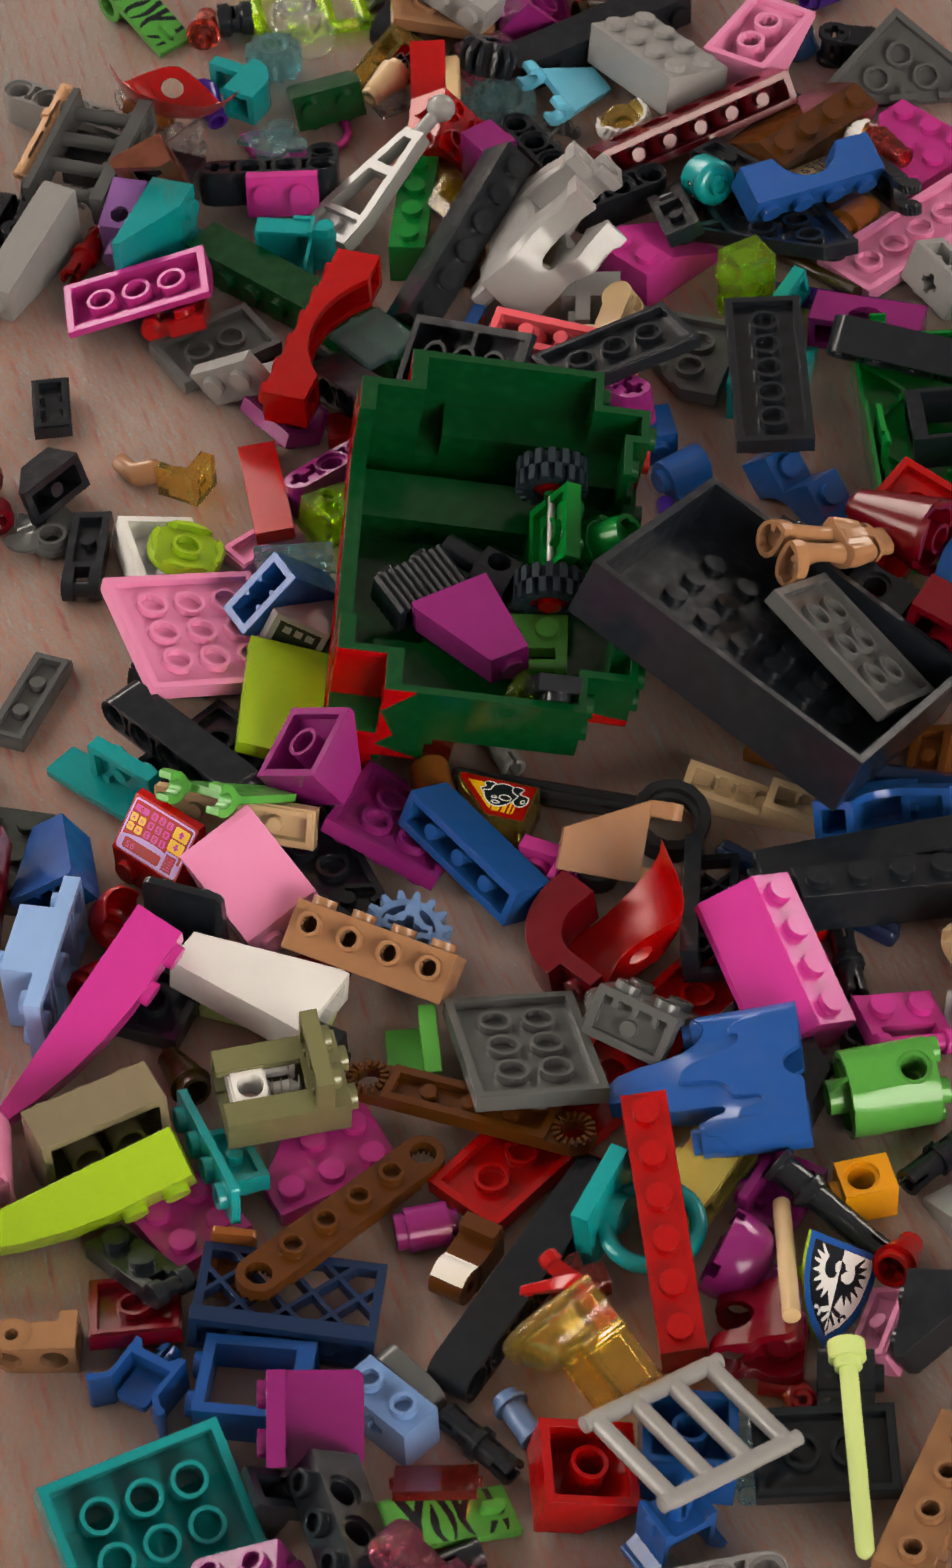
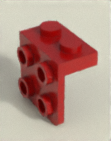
(446, 136)

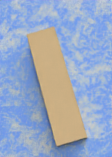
(743, 800)

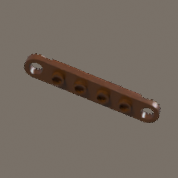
(450, 1103)
(339, 1218)

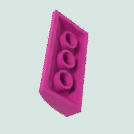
(138, 291)

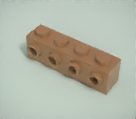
(372, 951)
(922, 1520)

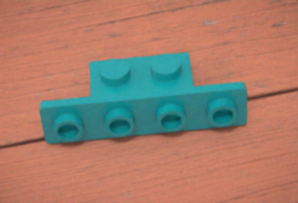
(104, 775)
(227, 1171)

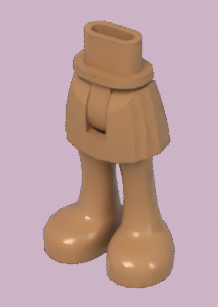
(838, 541)

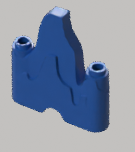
(734, 1083)

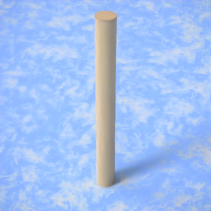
(786, 1260)

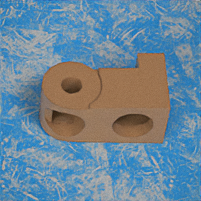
(42, 1344)

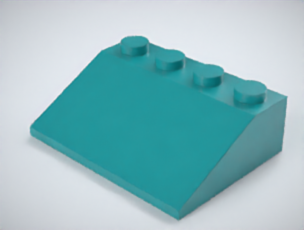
(152, 1505)

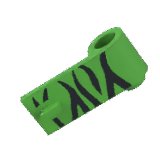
(150, 20)
(458, 1521)

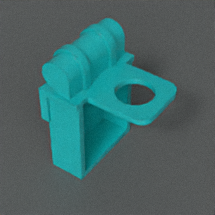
(298, 240)

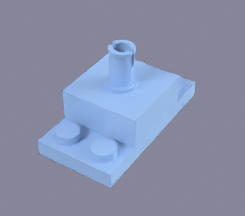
(39, 960)

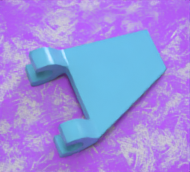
(573, 88)

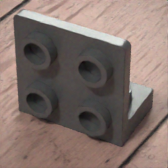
(636, 1019)

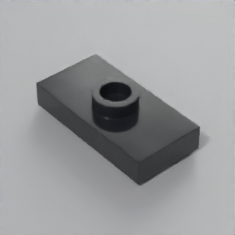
(51, 408)

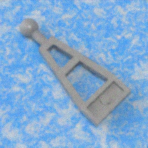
(410, 145)

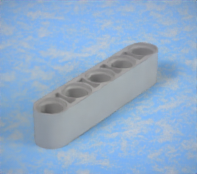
(27, 100)

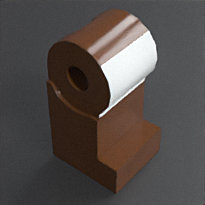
(468, 1259)

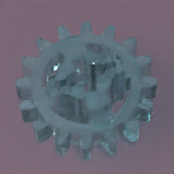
(498, 98)

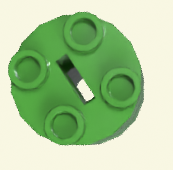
(888, 1087)

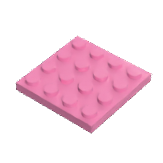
(180, 631)

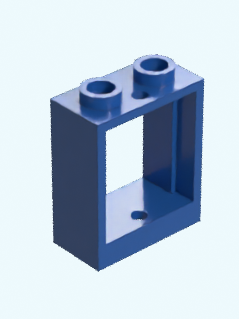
(245, 1352)

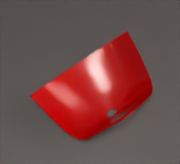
(192, 104)
(637, 927)

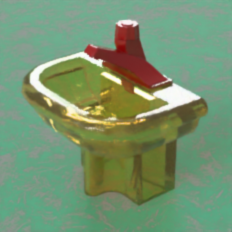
(580, 1335)

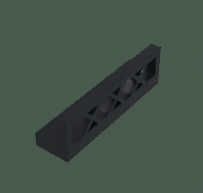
(695, 891)

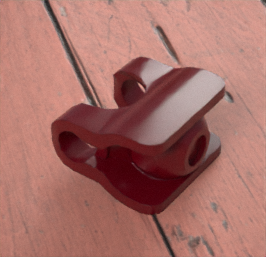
(770, 1346)

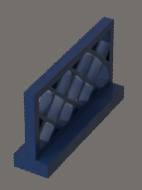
(337, 1342)

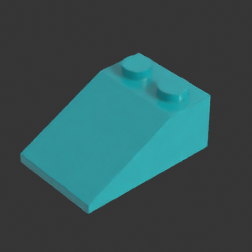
(157, 224)

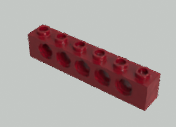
(701, 120)

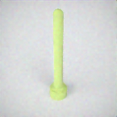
(847, 1356)

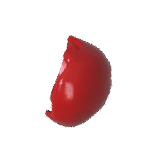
(111, 913)

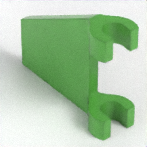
(228, 794)

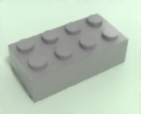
(654, 61)

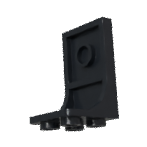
(189, 910)

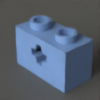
(397, 1414)

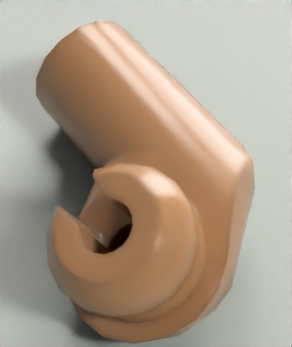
(136, 473)

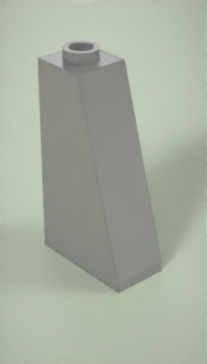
(38, 247)

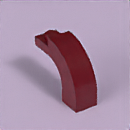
(552, 923)

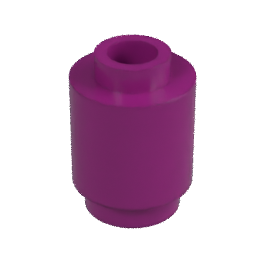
(425, 1227)

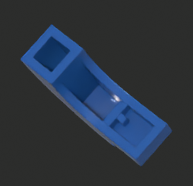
(883, 805)

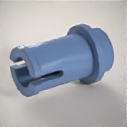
(513, 1409)

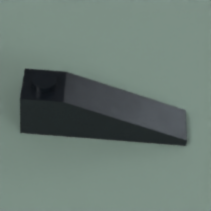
(465, 339)

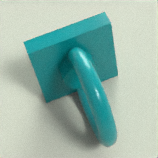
(608, 1208)

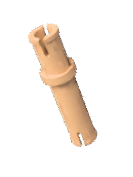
(49, 117)

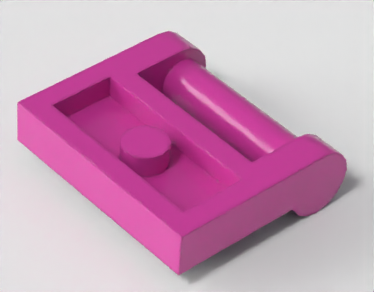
(901, 1016)

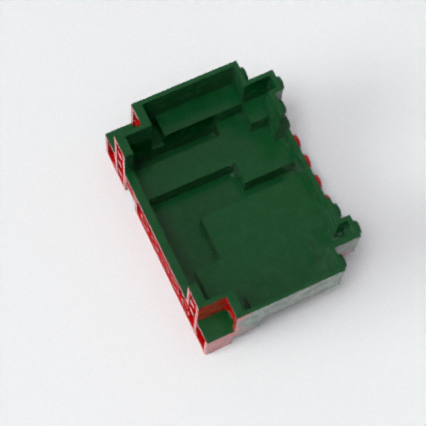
(442, 462)

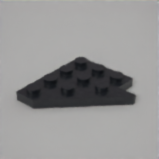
(802, 234)

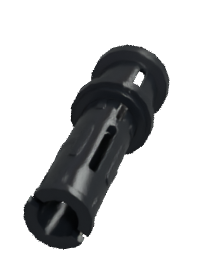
(810, 1192)

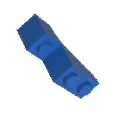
(789, 481)

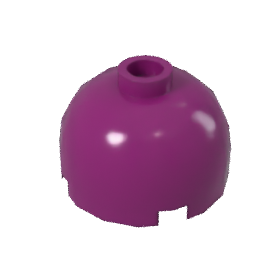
(740, 1257)

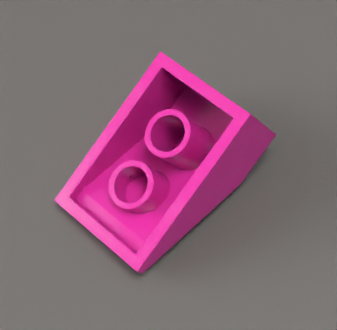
(654, 266)

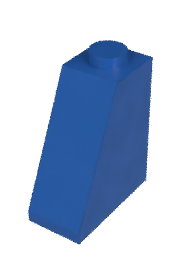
(277, 584)
(51, 852)

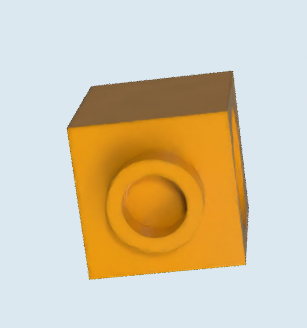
(866, 1186)

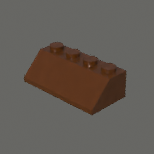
(809, 127)

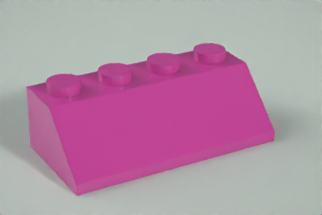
(775, 954)

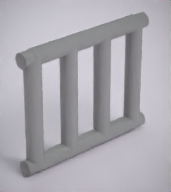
(706, 1477)

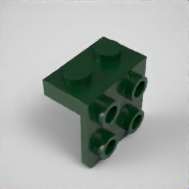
(326, 100)

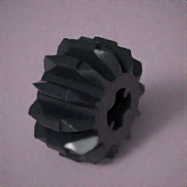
(488, 56)

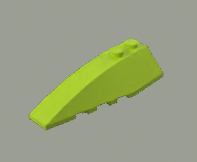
(99, 1195)

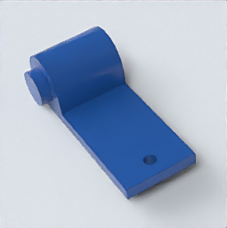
(682, 471)

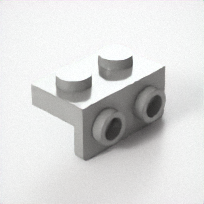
(231, 377)

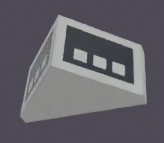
(300, 624)

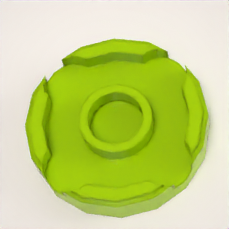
(185, 548)

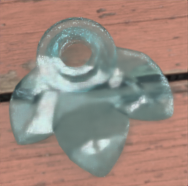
(275, 140)

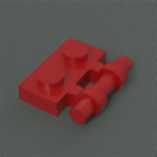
(177, 321)

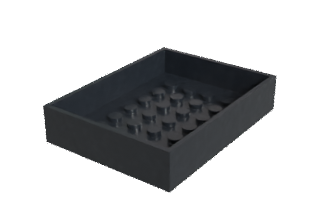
(693, 613)

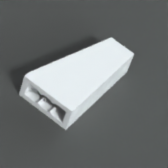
(257, 985)

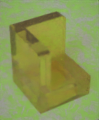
(190, 483)

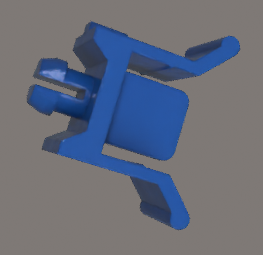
(143, 1381)
(661, 1531)

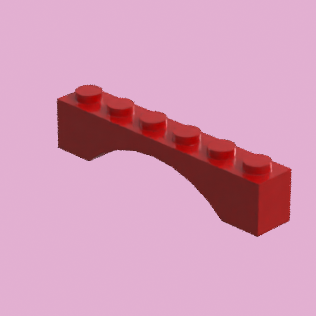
(345, 289)
(664, 1230)

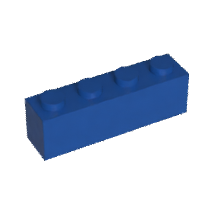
(472, 852)

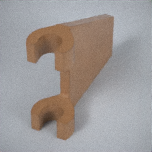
(613, 842)

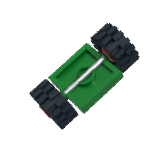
(555, 542)

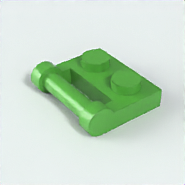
(546, 638)

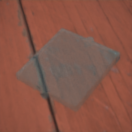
(372, 338)

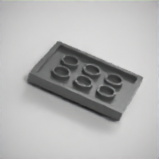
(849, 646)
(525, 1051)

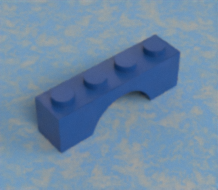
(770, 190)

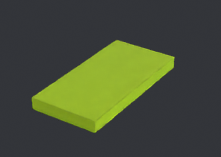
(274, 682)

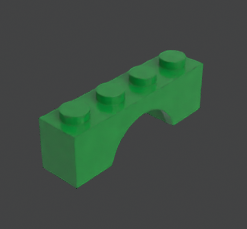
(412, 218)

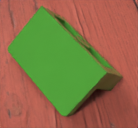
(416, 1046)

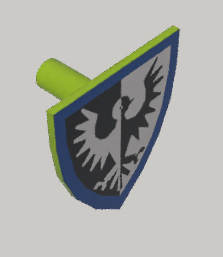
(834, 1284)

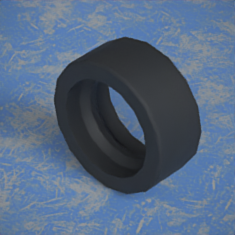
(680, 793)

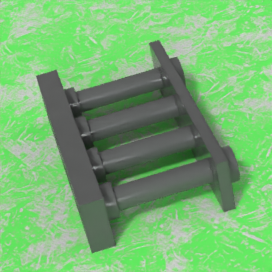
(136, 128)

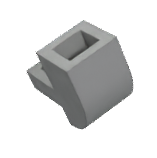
(583, 300)

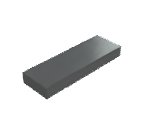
(32, 699)

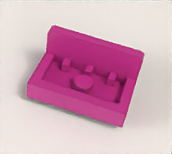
(282, 193)

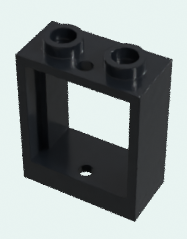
(924, 408)

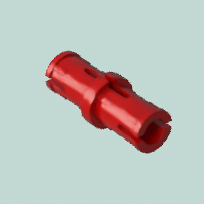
(83, 256)

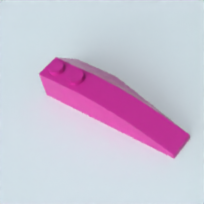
(100, 1008)

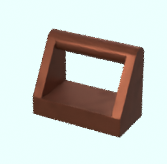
(149, 155)

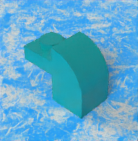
(250, 80)

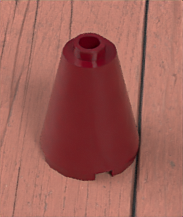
(914, 522)

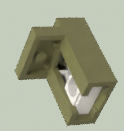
(276, 1073)

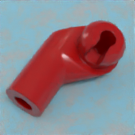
(792, 1394)

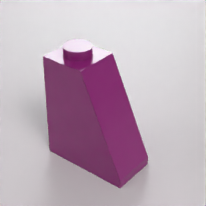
(473, 628)

